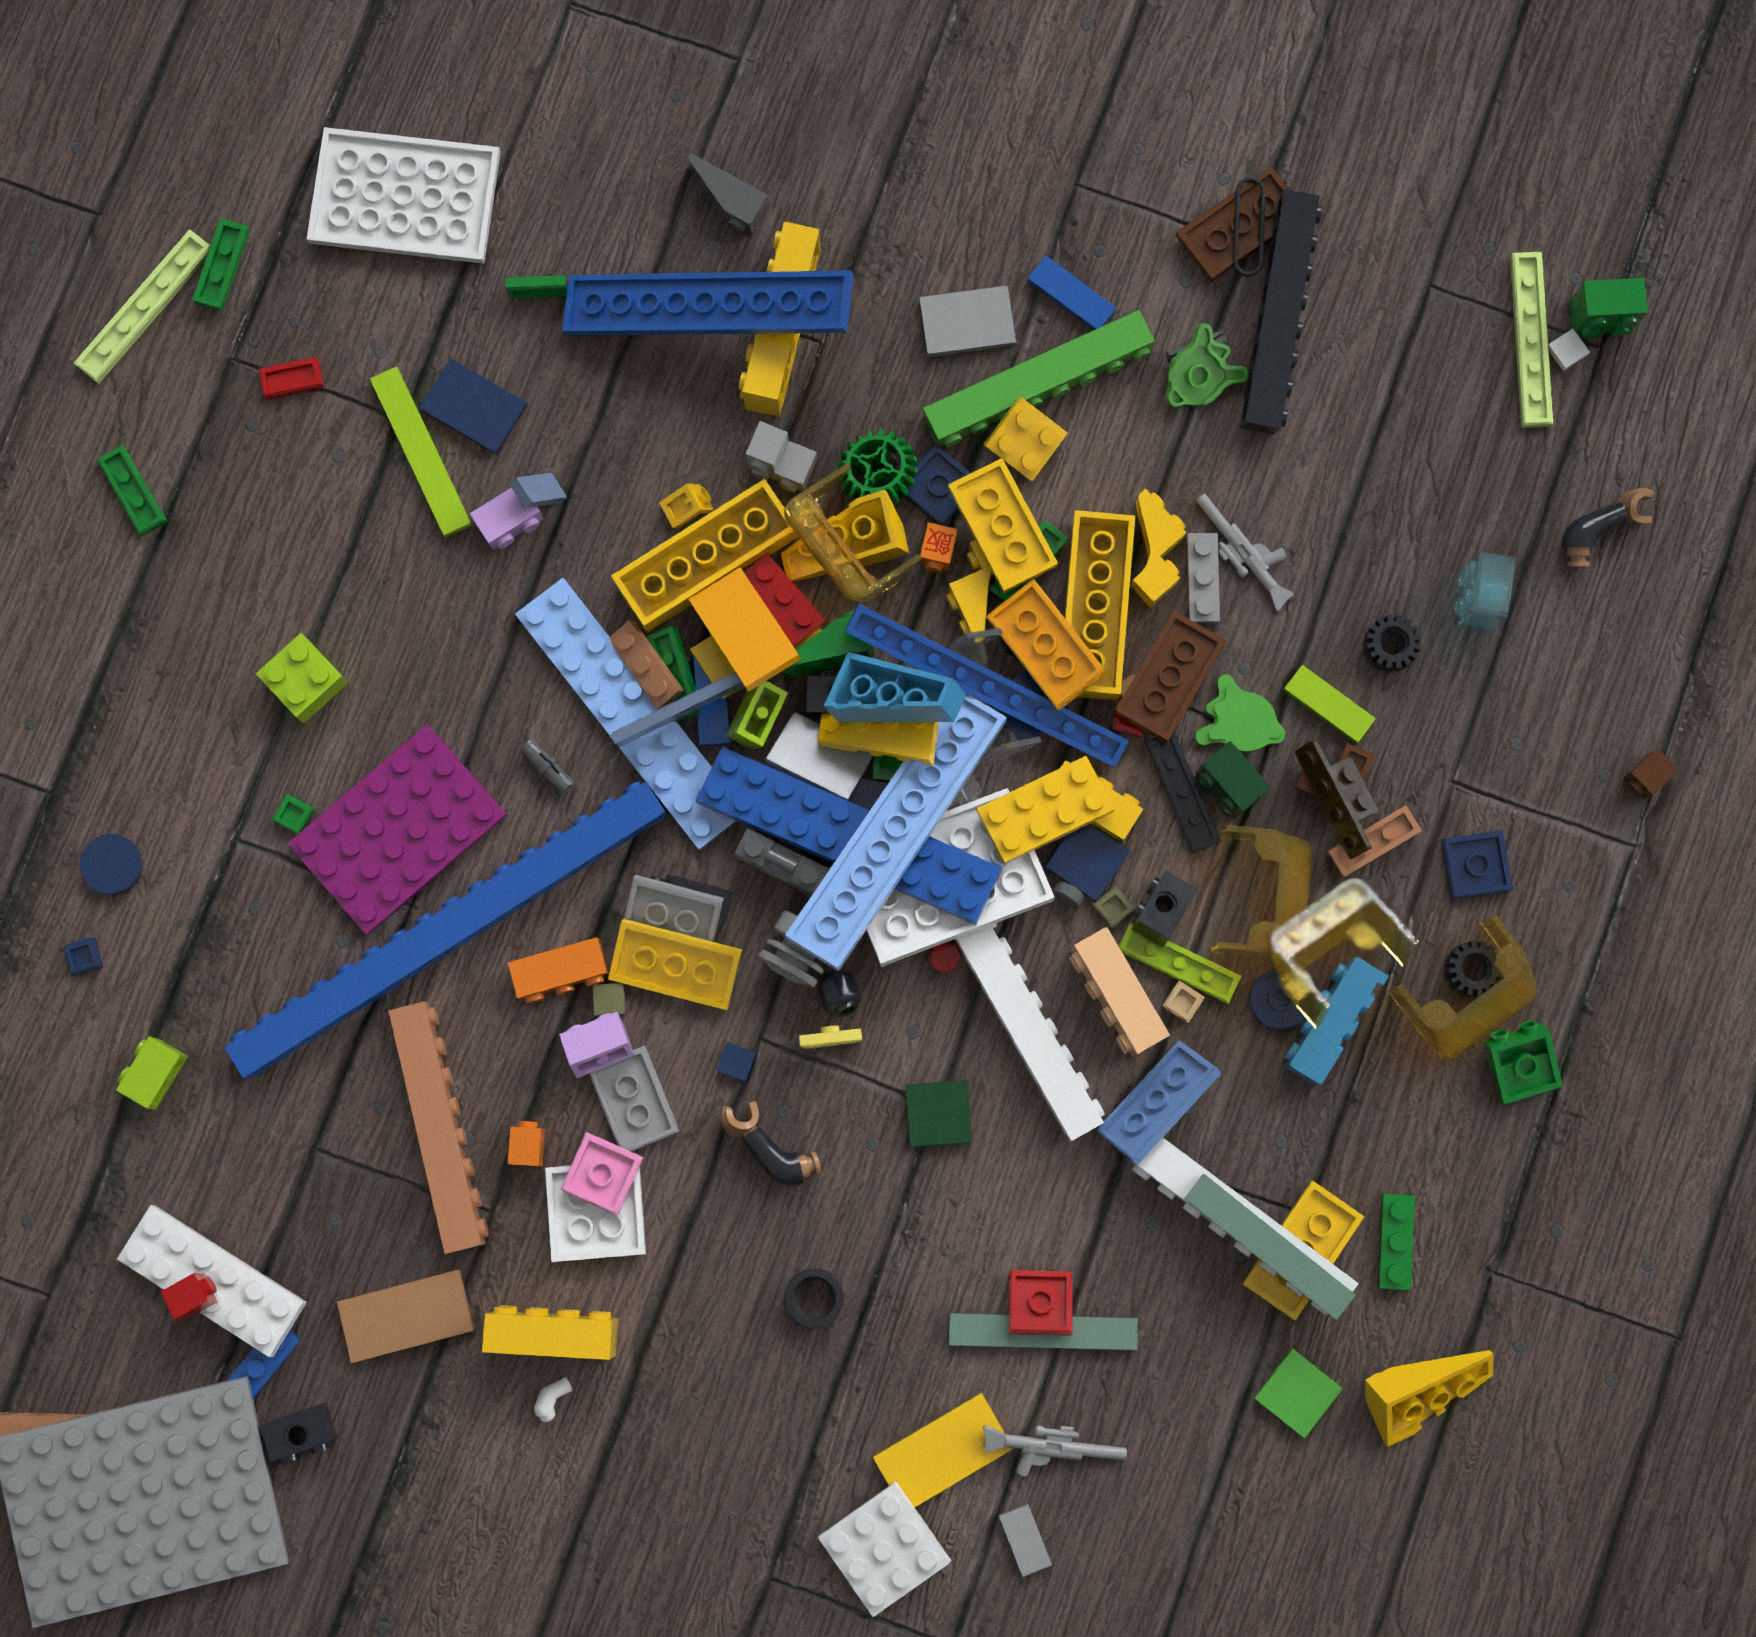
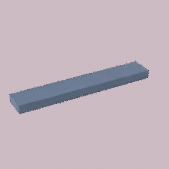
(676, 709)

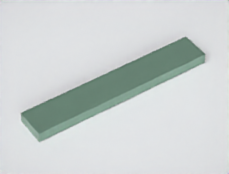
(1270, 1246)
(1088, 1333)

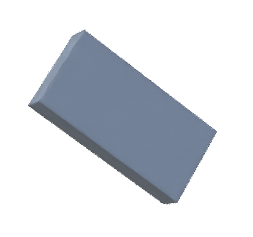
(538, 490)

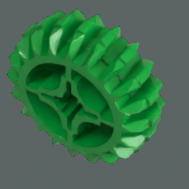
(884, 446)

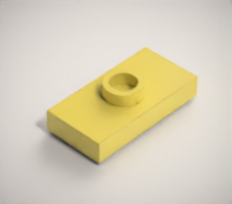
(830, 1037)

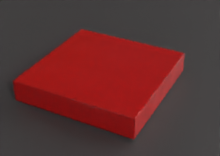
(1040, 1303)

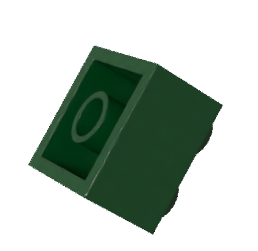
(1231, 781)

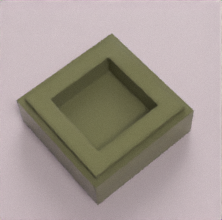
(1113, 907)
(609, 999)

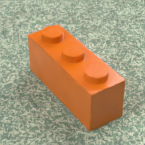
(559, 970)

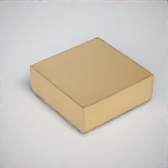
(1183, 1002)

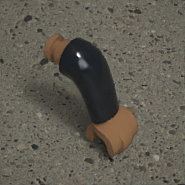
(1585, 530)
(780, 1165)

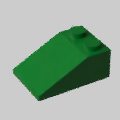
(828, 649)

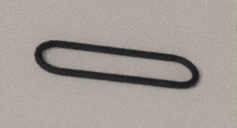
(1236, 230)

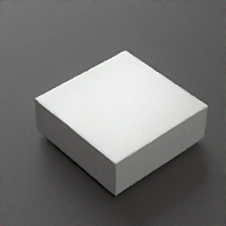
(1568, 349)

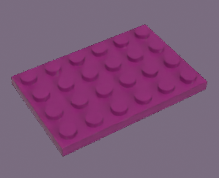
(397, 829)

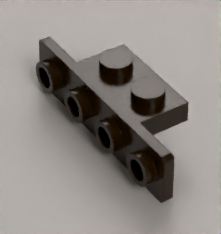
(1341, 796)

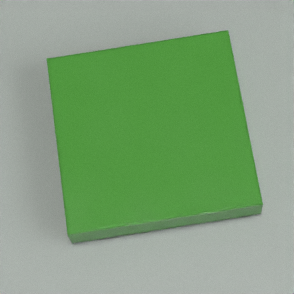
(1298, 1393)

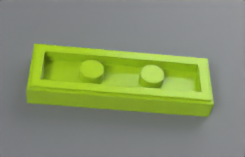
(1329, 704)

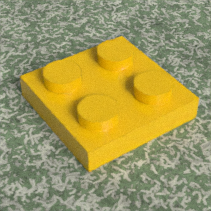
(1025, 438)

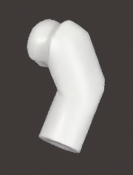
(547, 1397)

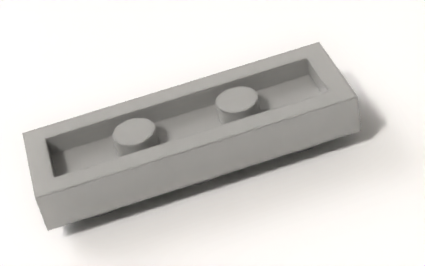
(1203, 578)

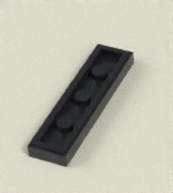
(1183, 793)

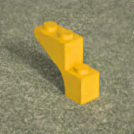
(1160, 536)
(971, 592)

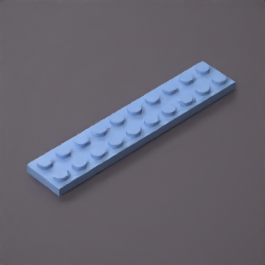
(615, 698)
(892, 837)

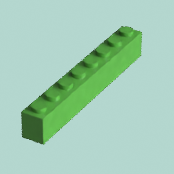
(1039, 378)

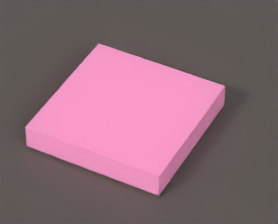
(602, 1173)

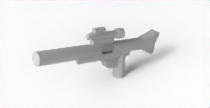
(1240, 550)
(1040, 1450)

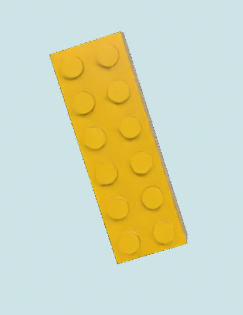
(773, 354)
(703, 553)
(1100, 592)

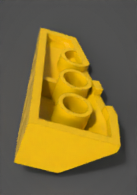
(867, 529)
(1414, 1391)

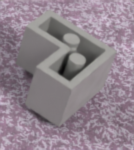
(779, 459)

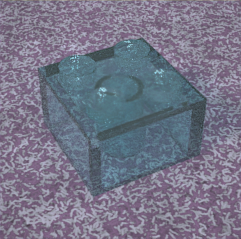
(1485, 590)

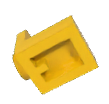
(686, 504)

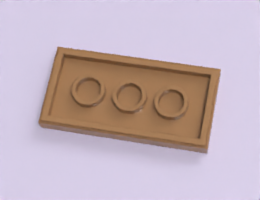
(405, 1316)

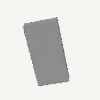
(1025, 1540)

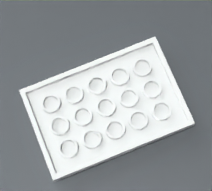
(403, 195)
(911, 926)

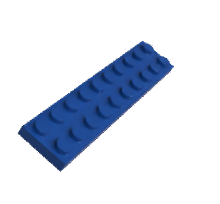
(708, 303)
(825, 825)

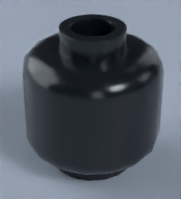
(839, 993)

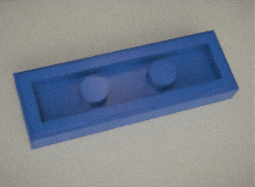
(1071, 294)
(714, 720)

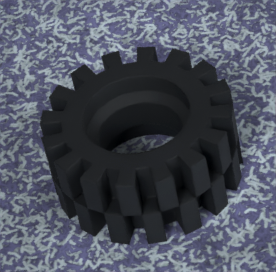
(1401, 628)
(1455, 968)

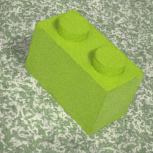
(756, 715)
(151, 1072)

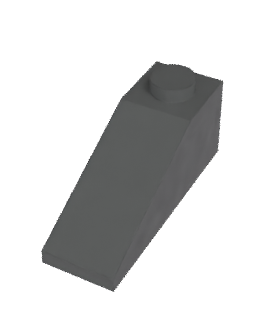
(735, 200)

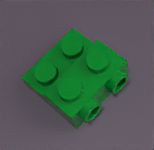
(1523, 1061)

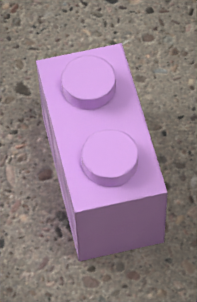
(504, 519)
(596, 1044)

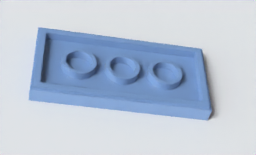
(1158, 1102)

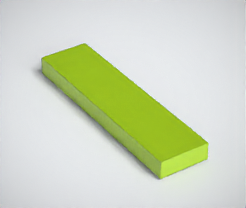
(1181, 965)

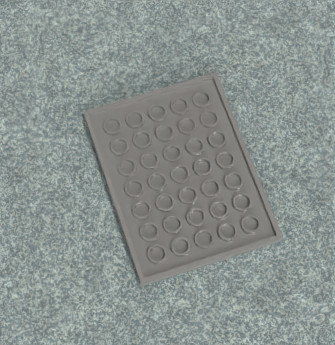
(140, 1501)

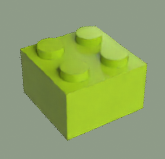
(302, 678)

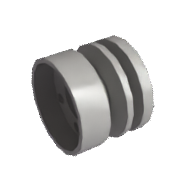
(790, 959)

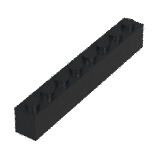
(1280, 312)

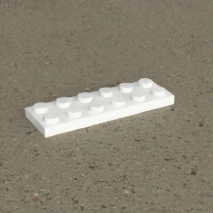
(247, 1300)

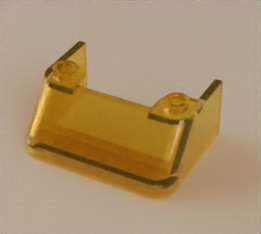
(829, 549)
(1292, 885)
(1343, 913)
(1454, 1033)

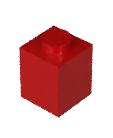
(190, 1296)

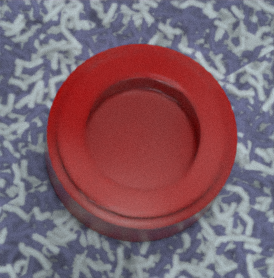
(945, 957)

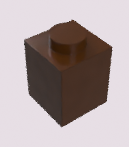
(1650, 774)

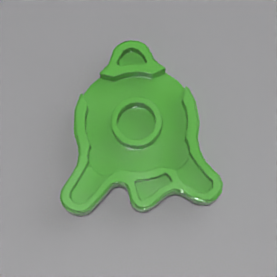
(1201, 371)
(1240, 717)

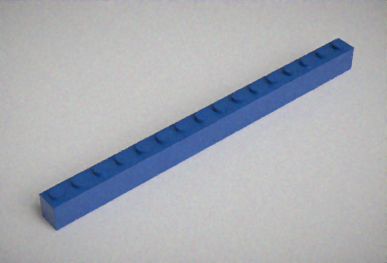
(444, 931)

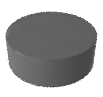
(1068, 894)

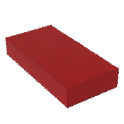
(291, 378)

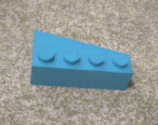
(891, 693)
(1348, 998)

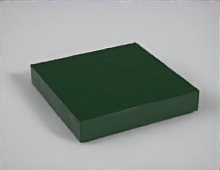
(938, 1113)

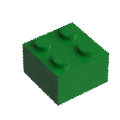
(1608, 307)

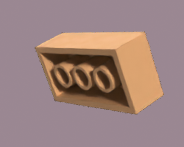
(1118, 991)

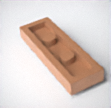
(646, 664)
(1382, 836)

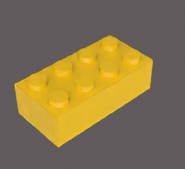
(550, 1334)

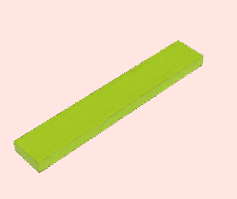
(421, 452)

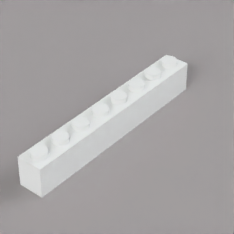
(1031, 1032)
(1180, 1173)

